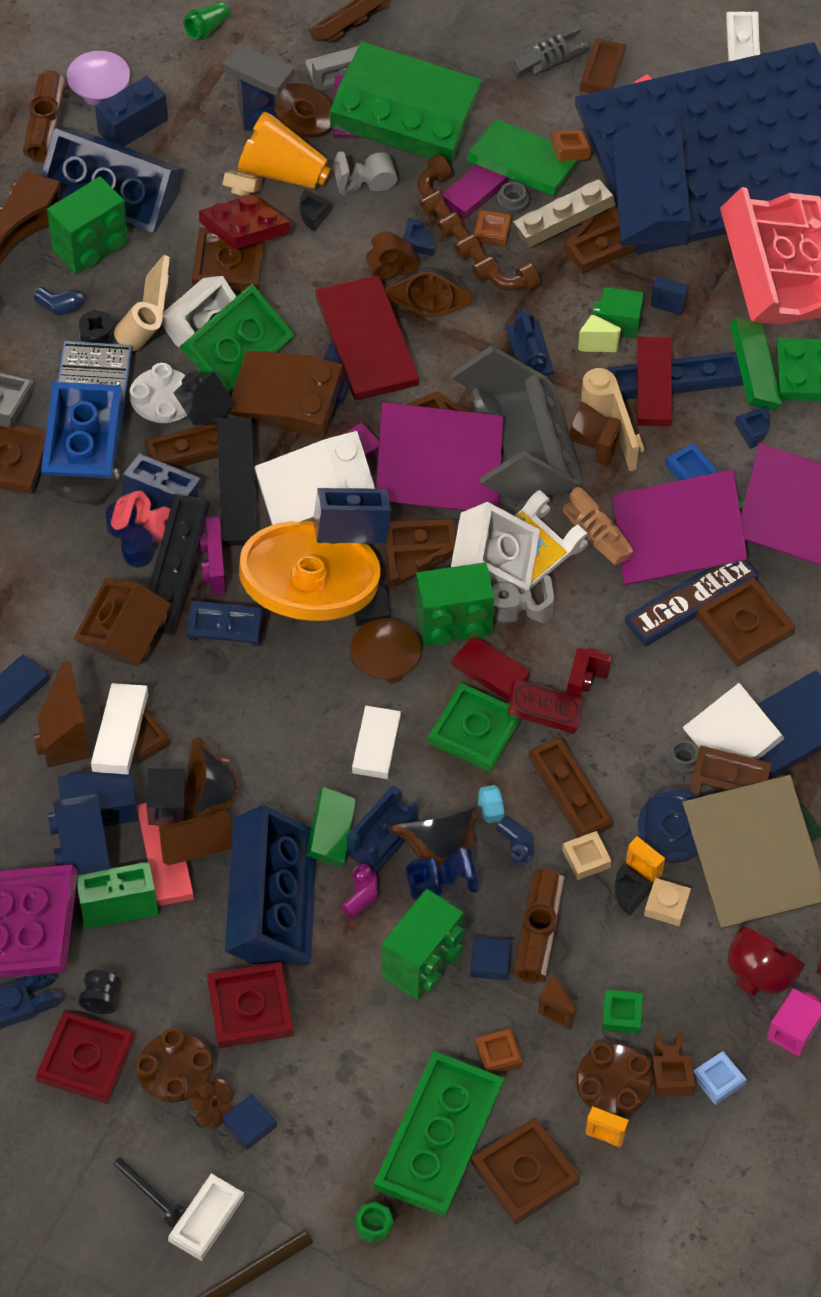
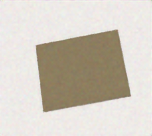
(754, 851)

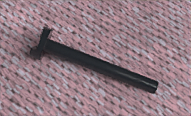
(172, 1213)

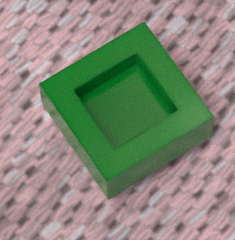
(622, 1011)

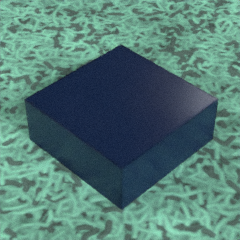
(669, 295)
(490, 958)
(249, 1122)

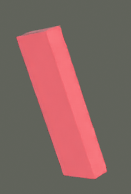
(170, 881)

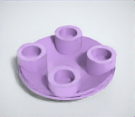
(98, 76)

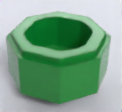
(373, 1222)

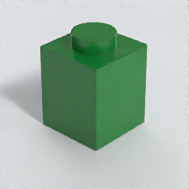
(620, 309)

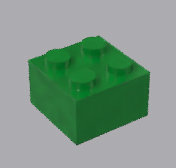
(88, 225)
(454, 604)
(423, 945)

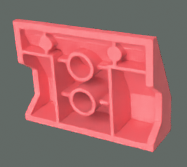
(777, 255)

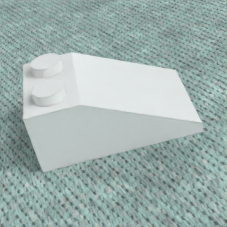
(292, 479)

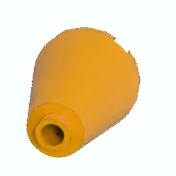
(282, 155)

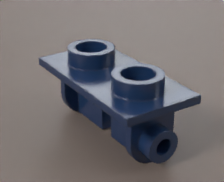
(529, 343)

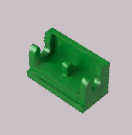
(117, 895)

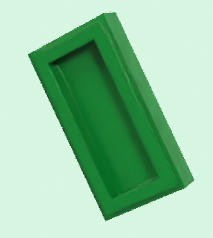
(330, 827)

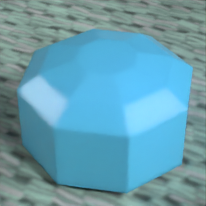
(491, 804)

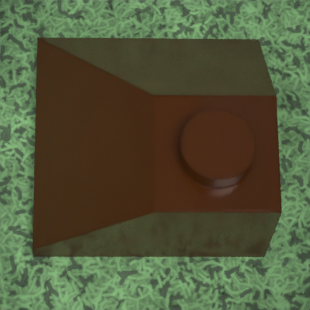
(62, 722)

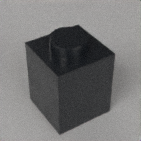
(203, 397)
(166, 796)

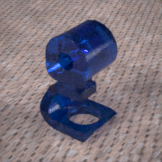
(135, 541)
(430, 875)

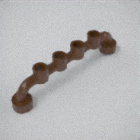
(467, 243)

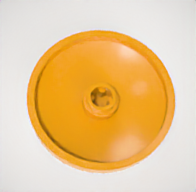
(304, 578)

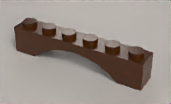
(26, 209)

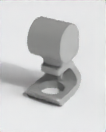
(376, 172)
(510, 602)

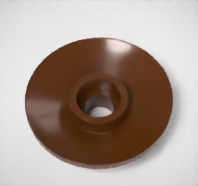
(303, 109)

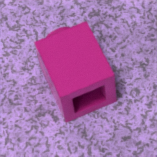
(796, 1022)

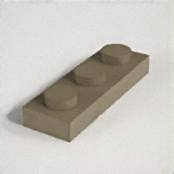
(564, 213)

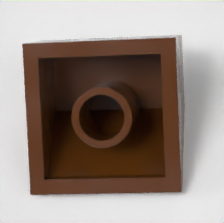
(123, 621)

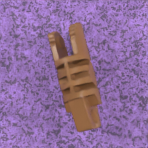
(600, 529)

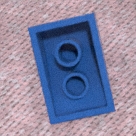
(83, 430)

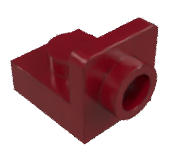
(585, 666)

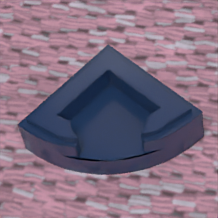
(419, 237)
(754, 426)

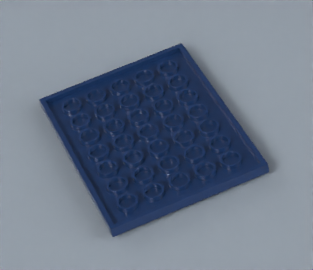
(740, 127)

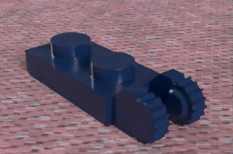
(16, 1003)

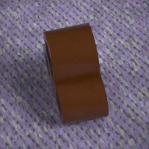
(391, 256)

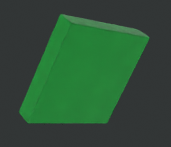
(474, 727)

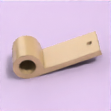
(145, 316)
(603, 394)

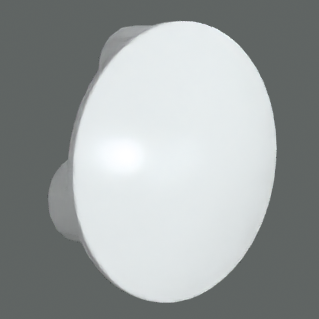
(154, 397)

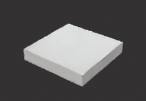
(734, 726)

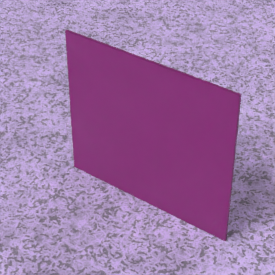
(437, 456)
(784, 504)
(680, 526)

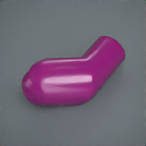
(365, 891)

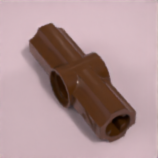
(44, 114)
(534, 943)

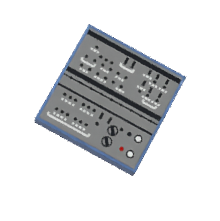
(96, 364)

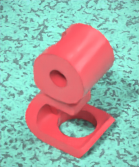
(153, 520)

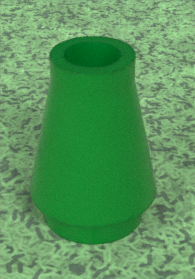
(203, 21)

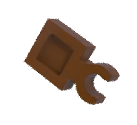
(671, 1070)

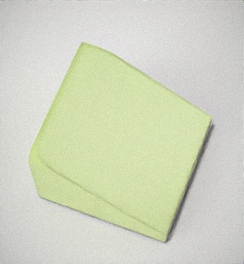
(599, 336)

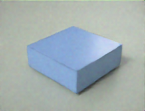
(719, 1077)

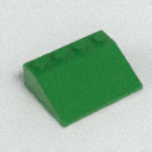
(404, 102)

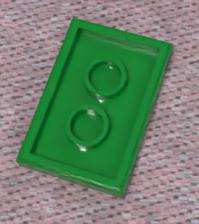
(521, 157)
(239, 327)

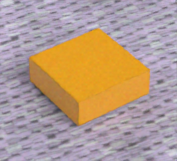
(645, 860)
(606, 1127)

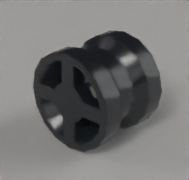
(90, 327)
(100, 992)

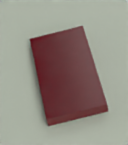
(367, 337)

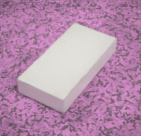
(376, 742)
(206, 1217)

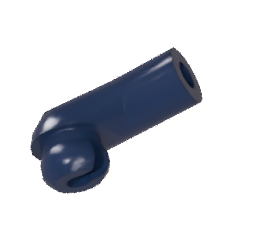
(60, 303)
(521, 840)

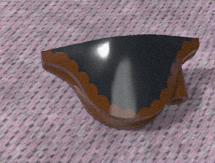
(430, 292)
(209, 782)
(440, 836)

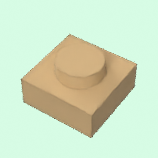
(242, 183)
(586, 855)
(667, 902)

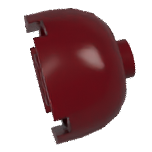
(761, 963)

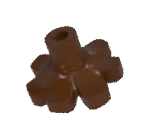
(212, 1102)

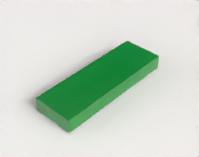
(755, 363)

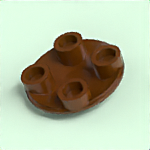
(385, 649)
(174, 1066)
(614, 1078)

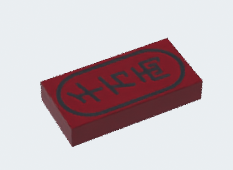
(544, 706)

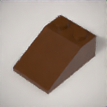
(287, 391)

